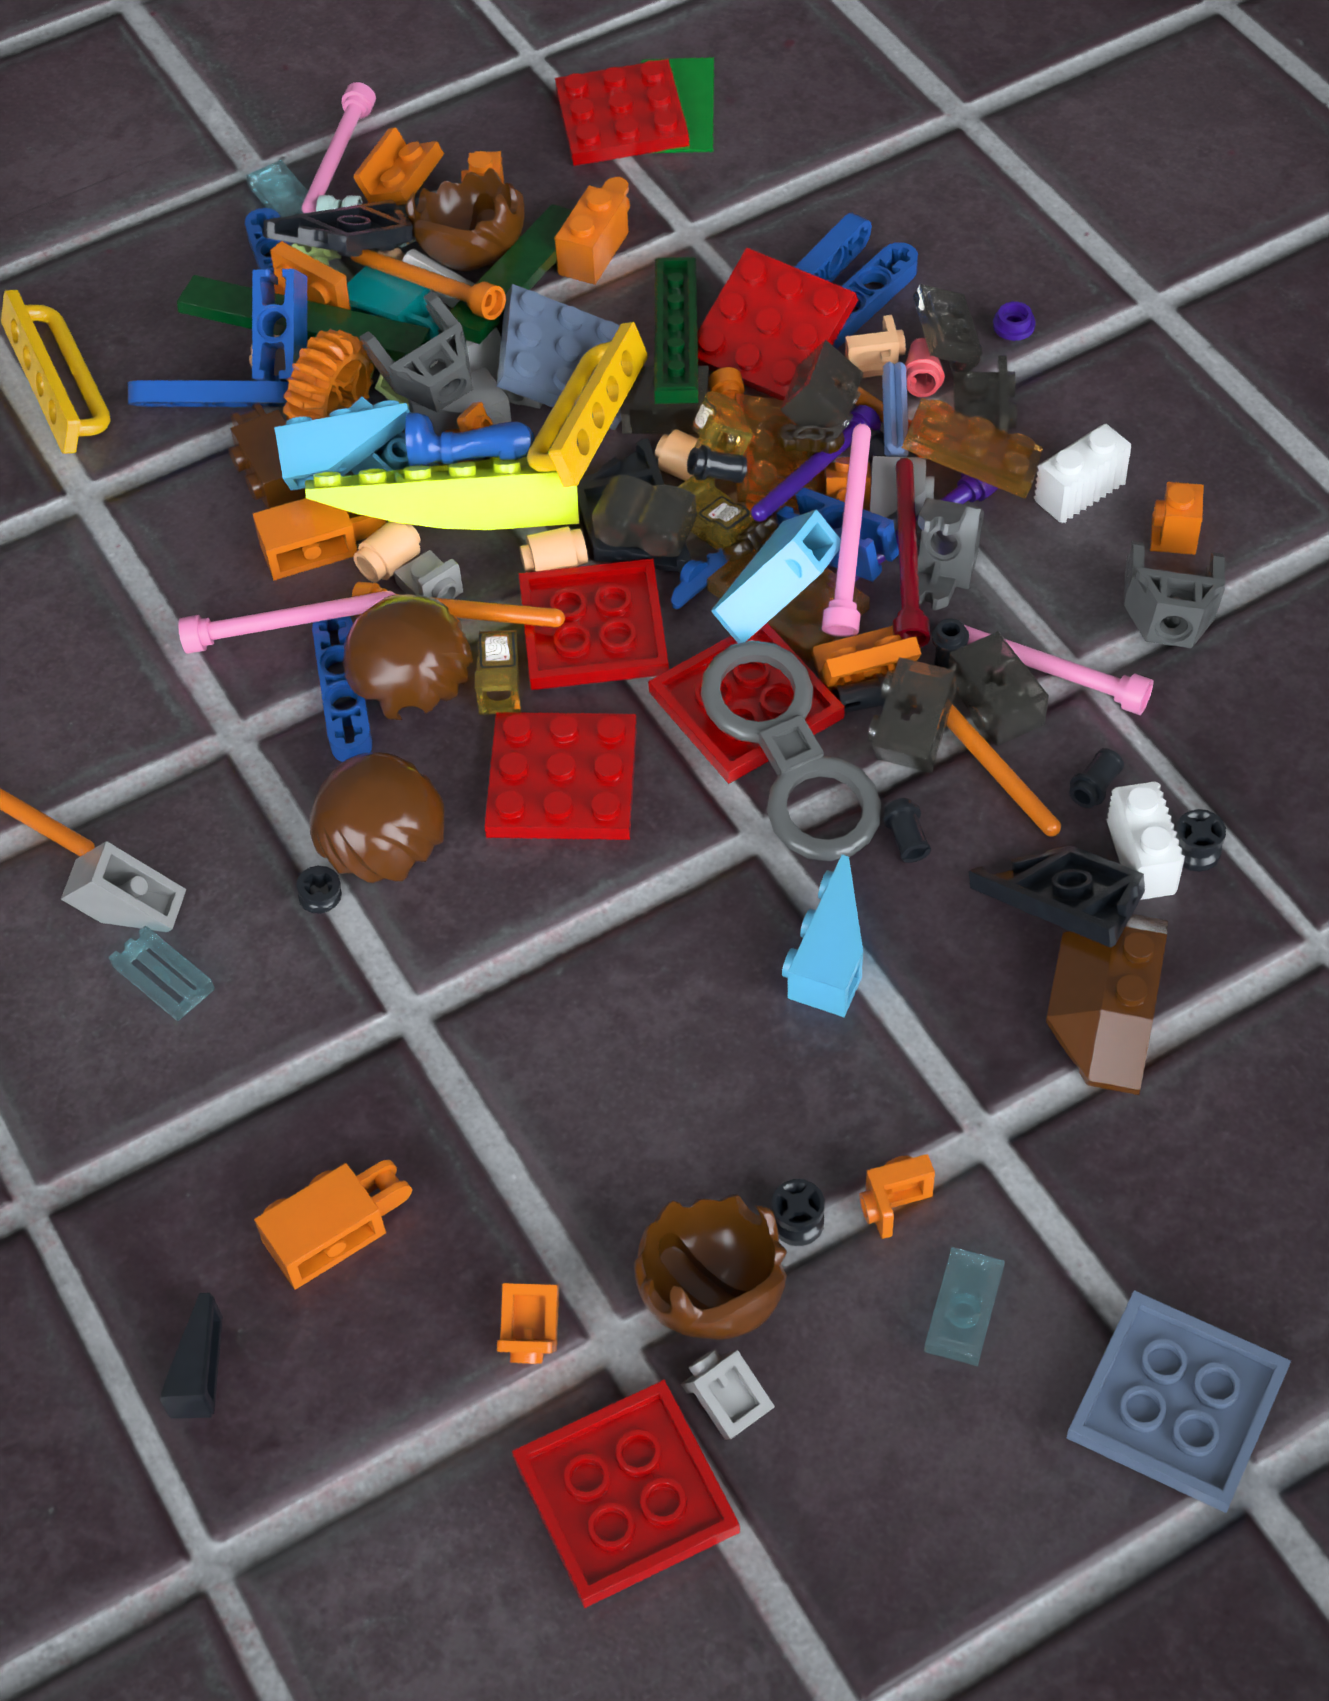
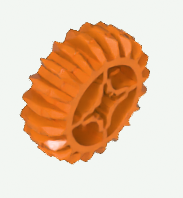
(328, 376)

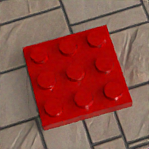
(621, 112)
(771, 321)
(608, 626)
(750, 691)
(561, 776)
(625, 1493)

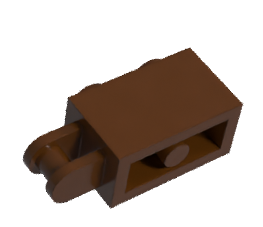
(258, 454)

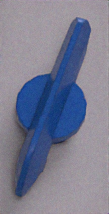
(694, 577)

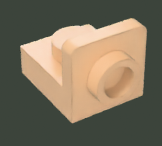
(874, 350)

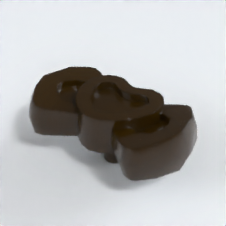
(810, 439)
(750, 539)

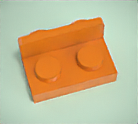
(396, 168)
(323, 284)
(862, 656)

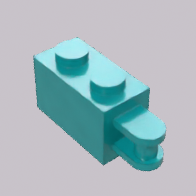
(390, 298)

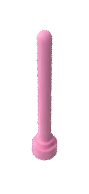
(357, 104)
(841, 616)
(200, 633)
(1130, 692)

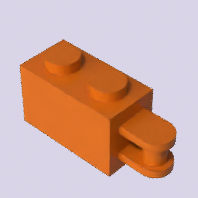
(593, 231)
(309, 535)
(329, 1219)

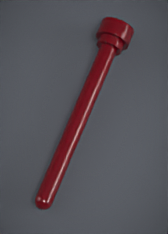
(910, 619)

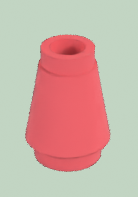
(922, 370)

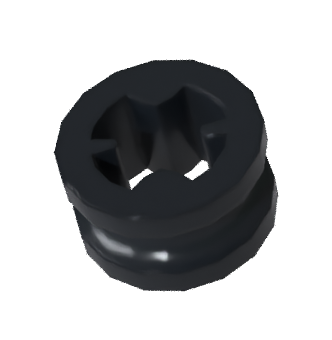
(319, 877)

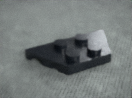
(345, 228)
(639, 465)
(1069, 890)

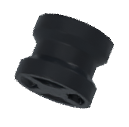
(1197, 827)
(794, 1199)

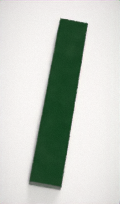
(521, 265)
(233, 306)
(675, 331)

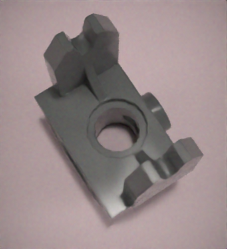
(412, 373)
(944, 563)
(1168, 619)

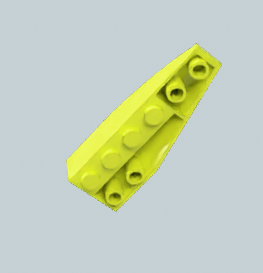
(453, 496)

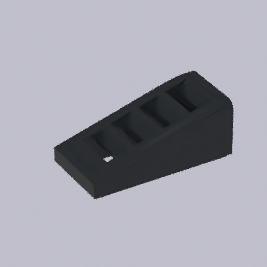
(194, 1370)

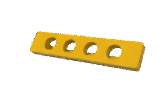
(42, 376)
(564, 454)

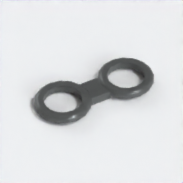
(791, 750)

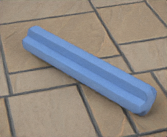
(895, 408)

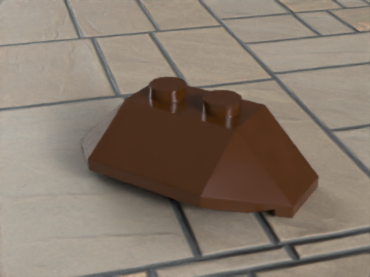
(1107, 1002)

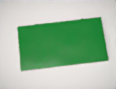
(696, 94)

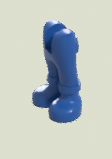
(499, 440)

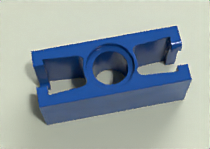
(267, 312)
(876, 531)

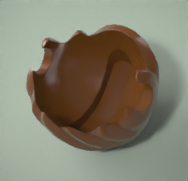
(467, 221)
(406, 654)
(376, 817)
(711, 1267)

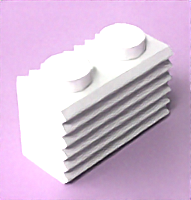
(1082, 473)
(1146, 837)

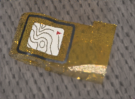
(720, 423)
(717, 515)
(498, 671)

